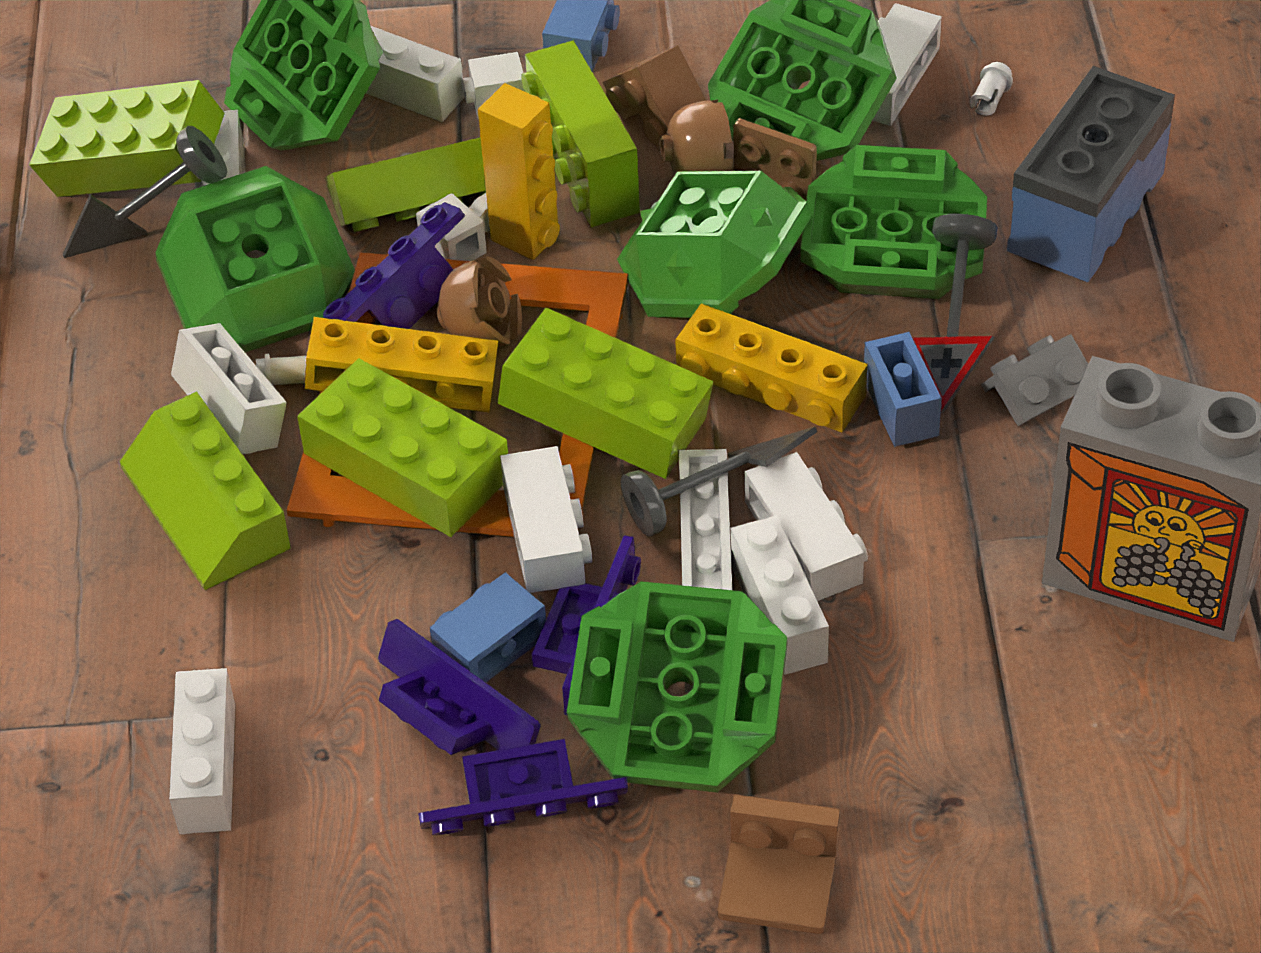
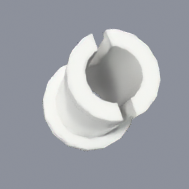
(994, 82)
(283, 369)

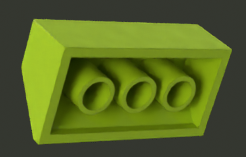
(406, 183)
(204, 492)

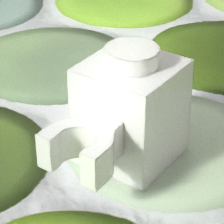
(489, 74)
(467, 238)

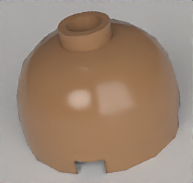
(697, 138)
(478, 302)

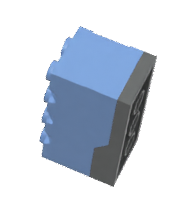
(1089, 172)

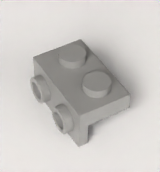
(1040, 380)

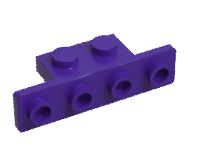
(406, 280)
(560, 633)
(446, 698)
(517, 782)

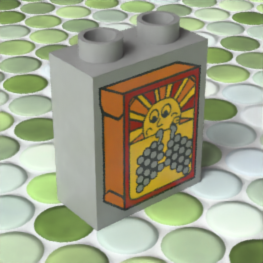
(1158, 498)

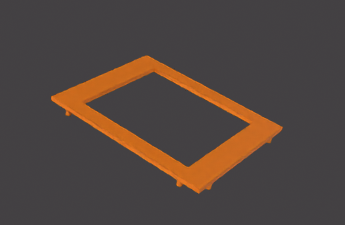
(336, 498)

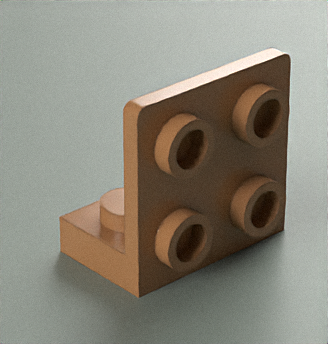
(778, 155)
(779, 864)

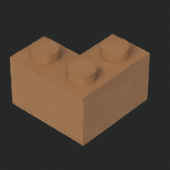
(654, 90)

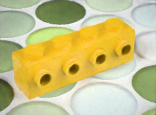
(519, 170)
(440, 365)
(772, 367)

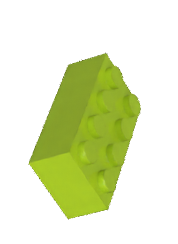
(121, 137)
(587, 137)
(605, 392)
(403, 446)

